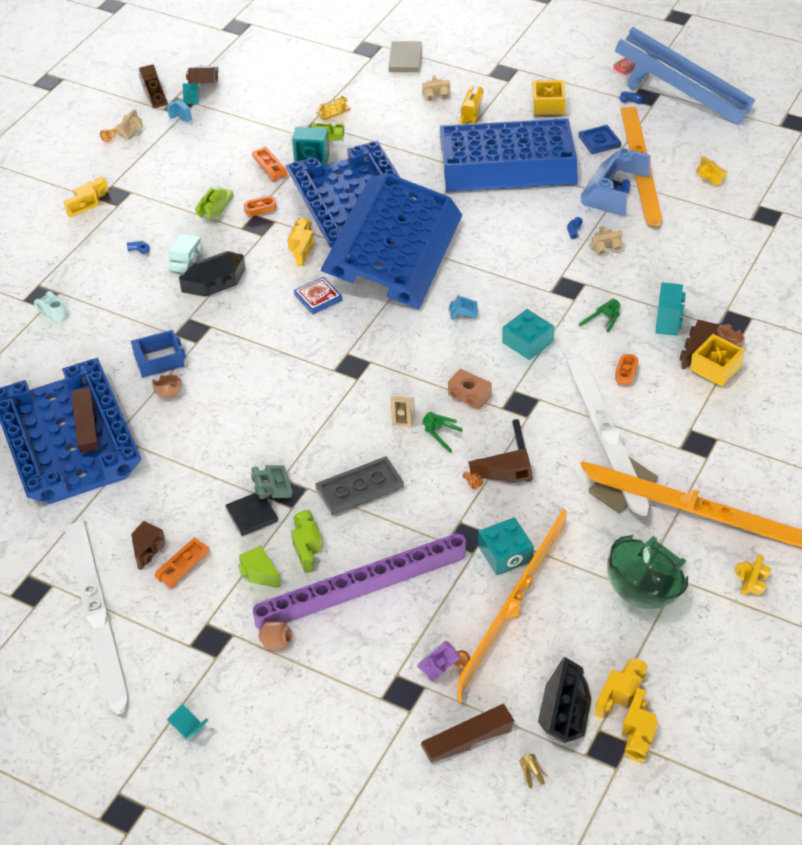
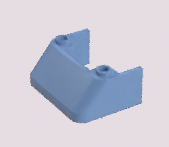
(600, 191)

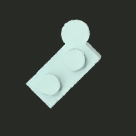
(184, 253)

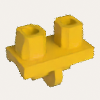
(710, 171)
(751, 573)

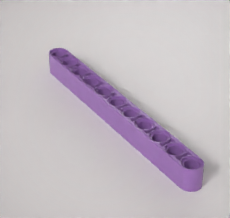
(361, 581)

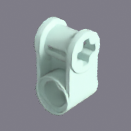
(51, 306)

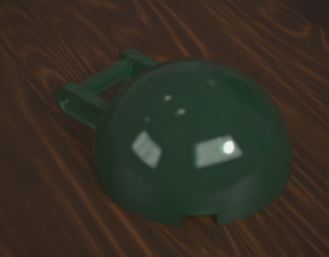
(645, 572)

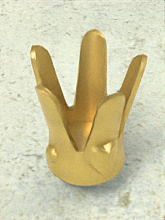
(529, 763)

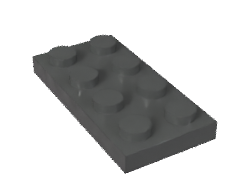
(359, 485)

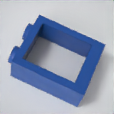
(155, 343)

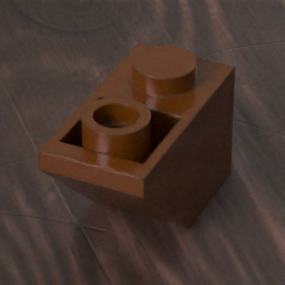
(146, 543)

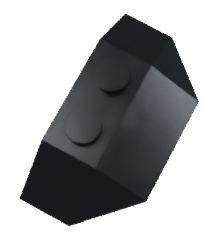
(213, 274)
(565, 703)

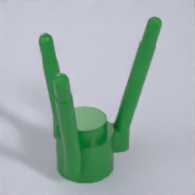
(609, 309)
(434, 422)

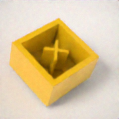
(548, 97)
(717, 359)

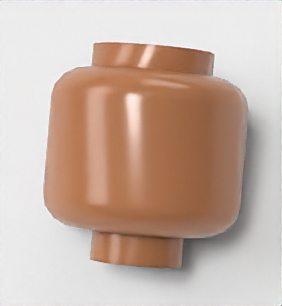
(275, 635)

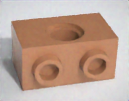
(469, 389)

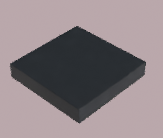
(251, 513)

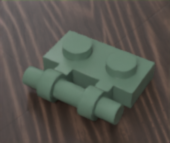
(277, 481)

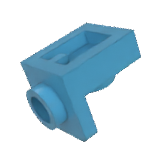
(179, 109)
(463, 306)

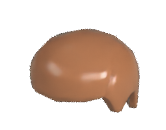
(728, 334)
(167, 385)

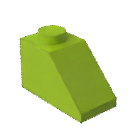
(258, 568)

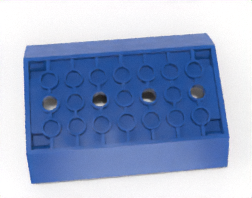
(496, 158)
(328, 193)
(418, 241)
(41, 445)

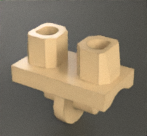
(436, 86)
(129, 124)
(605, 238)

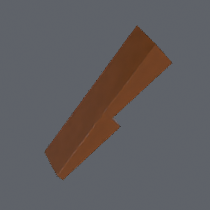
(84, 420)
(462, 736)

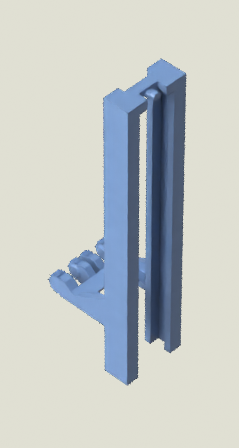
(648, 63)

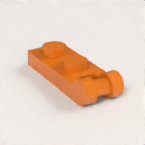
(269, 163)
(182, 562)

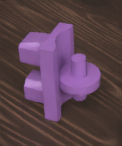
(439, 660)

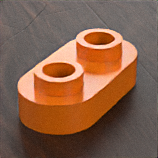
(260, 205)
(626, 369)

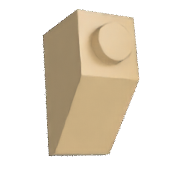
(402, 410)

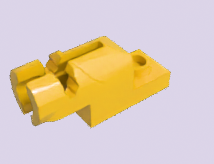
(471, 106)
(86, 196)
(301, 240)
(621, 686)
(639, 728)

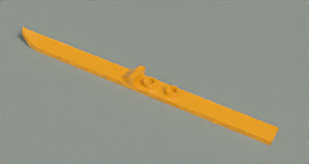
(645, 185)
(694, 504)
(511, 608)

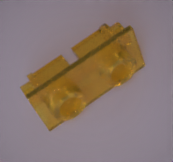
(328, 110)

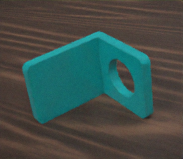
(191, 93)
(185, 722)

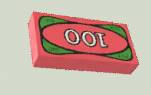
(624, 66)

